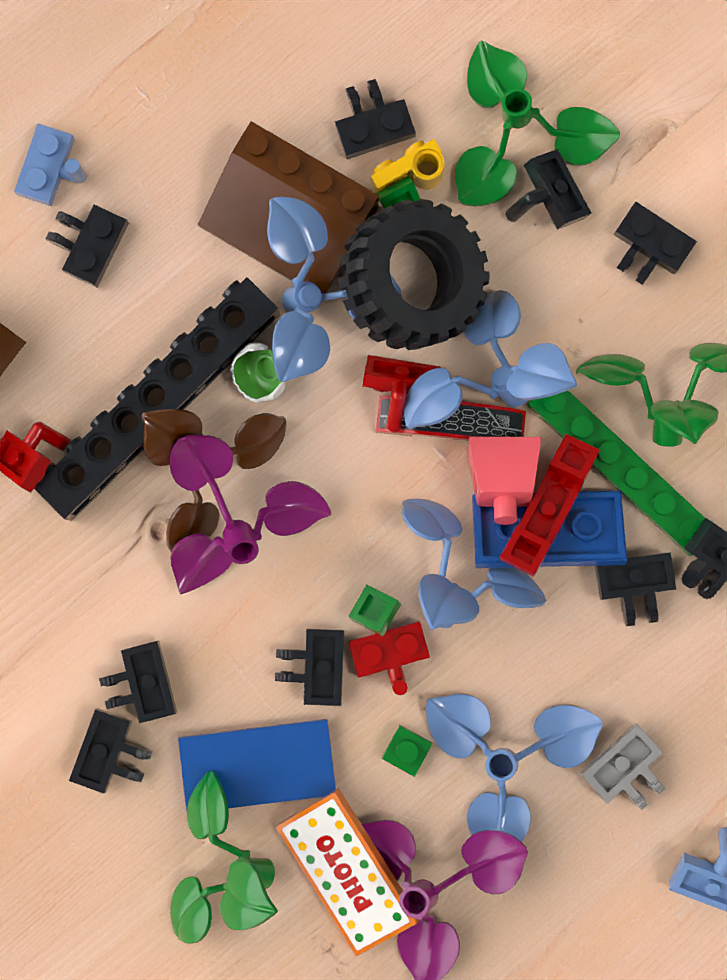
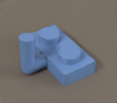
(47, 164)
(703, 879)

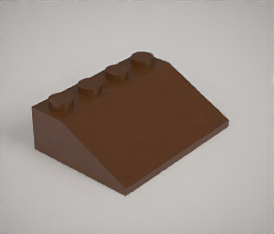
(268, 168)

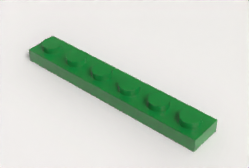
(622, 467)

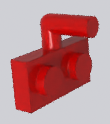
(395, 376)
(20, 458)
(389, 653)

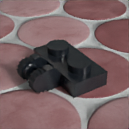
(375, 127)
(654, 239)
(94, 244)
(710, 548)
(637, 577)
(322, 667)
(147, 682)
(102, 750)

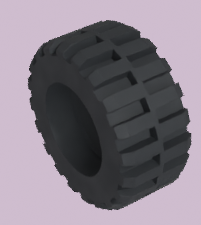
(455, 261)

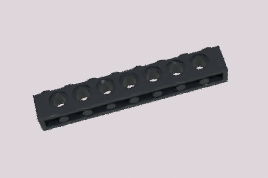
(179, 394)

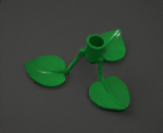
(501, 77)
(671, 418)
(245, 895)

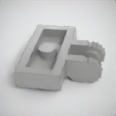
(622, 764)

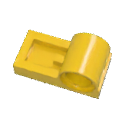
(392, 172)

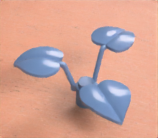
(293, 235)
(539, 373)
(445, 601)
(461, 721)

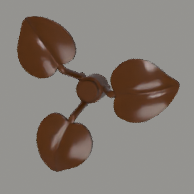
(254, 445)

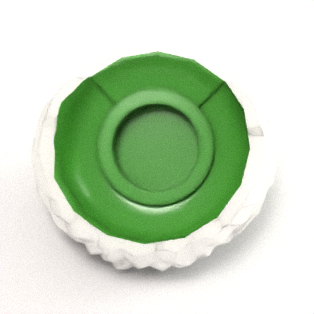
(256, 374)

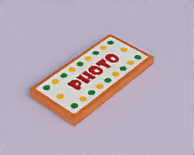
(346, 872)

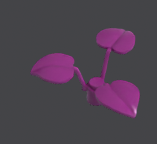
(200, 559)
(432, 947)

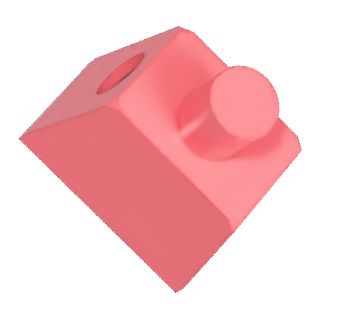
(503, 473)

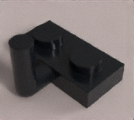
(553, 188)

